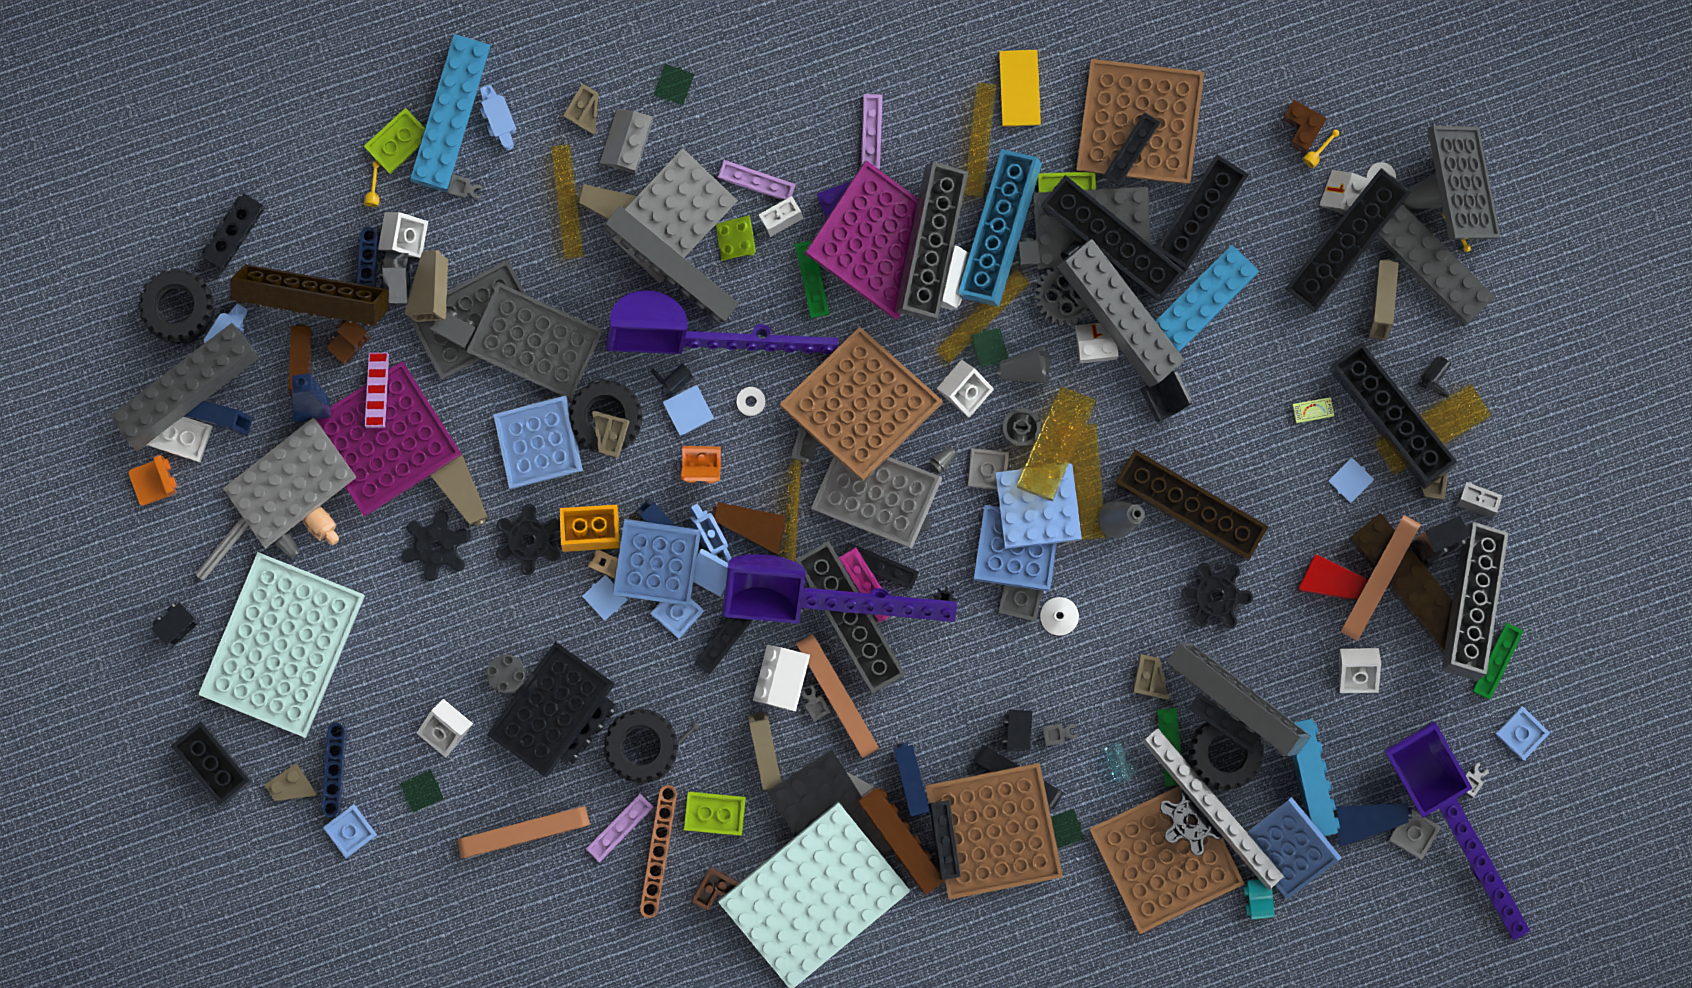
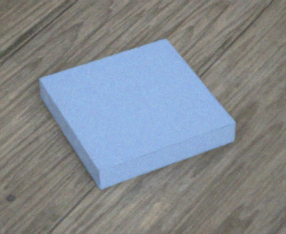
(688, 410)
(710, 572)
(677, 617)
(1522, 733)
(350, 831)

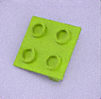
(735, 238)

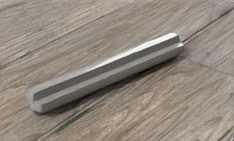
(222, 549)

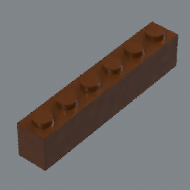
(899, 839)

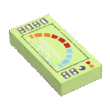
(1313, 410)

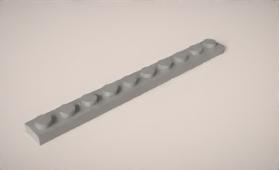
(1213, 809)

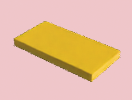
(1019, 88)

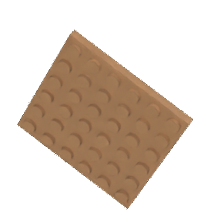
(1115, 103)
(861, 404)
(1000, 830)
(1158, 876)

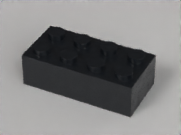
(211, 763)

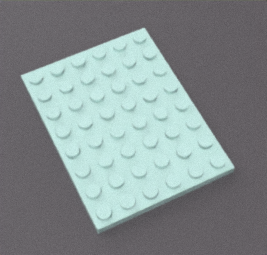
(281, 645)
(814, 895)

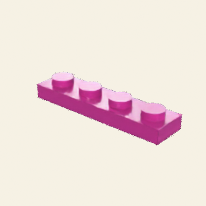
(860, 574)

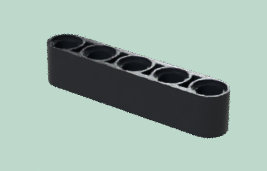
(994, 761)

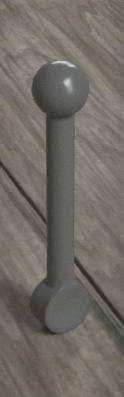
(695, 726)

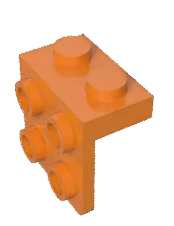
(701, 464)
(153, 481)

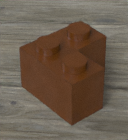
(1308, 125)
(348, 341)
(713, 884)

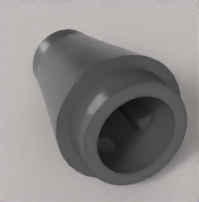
(942, 460)
(287, 545)

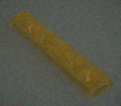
(980, 139)
(567, 201)
(981, 318)
(792, 509)

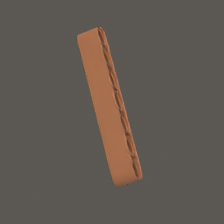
(1380, 578)
(838, 696)
(523, 832)
(659, 861)

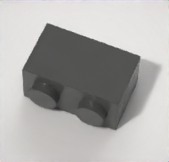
(455, 329)

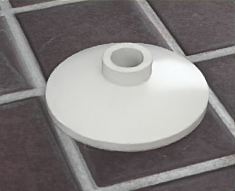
(1052, 623)

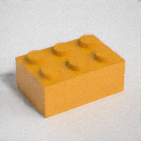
(589, 528)

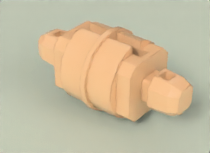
(321, 526)

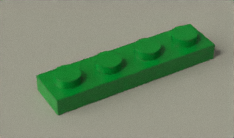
(812, 282)
(1498, 660)
(1169, 728)

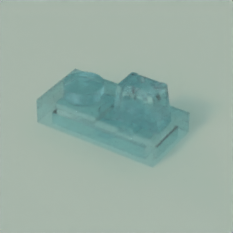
(1121, 771)

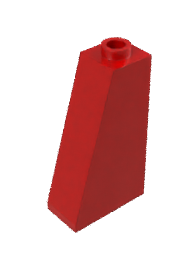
(1331, 580)

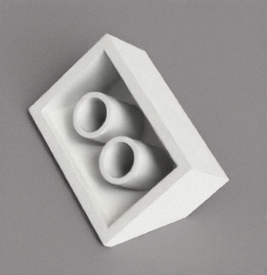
(958, 261)
(781, 678)

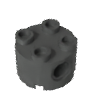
(1021, 428)
(506, 674)

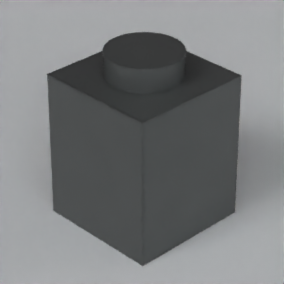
(1028, 253)

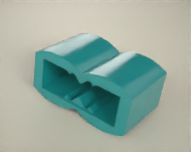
(1260, 900)

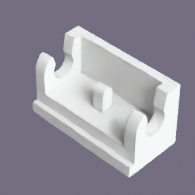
(781, 216)

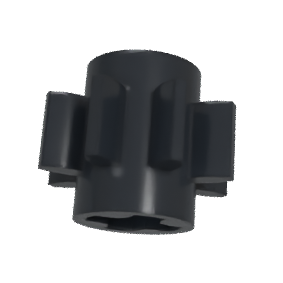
(945, 592)

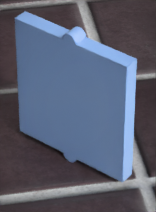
(1351, 480)
(601, 598)

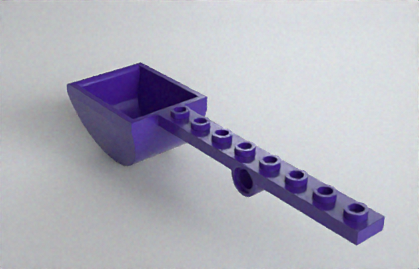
(659, 325)
(775, 591)
(1433, 783)

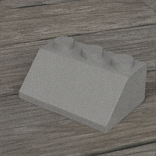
(626, 140)

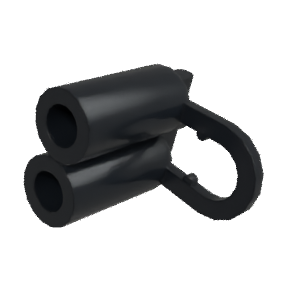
(1434, 374)
(674, 380)

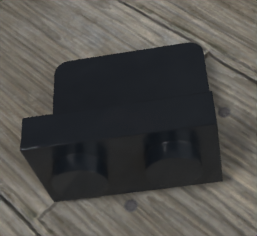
(1167, 397)

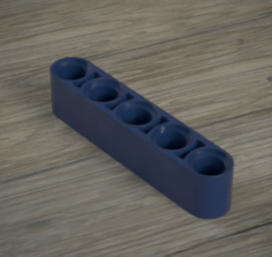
(363, 265)
(331, 760)

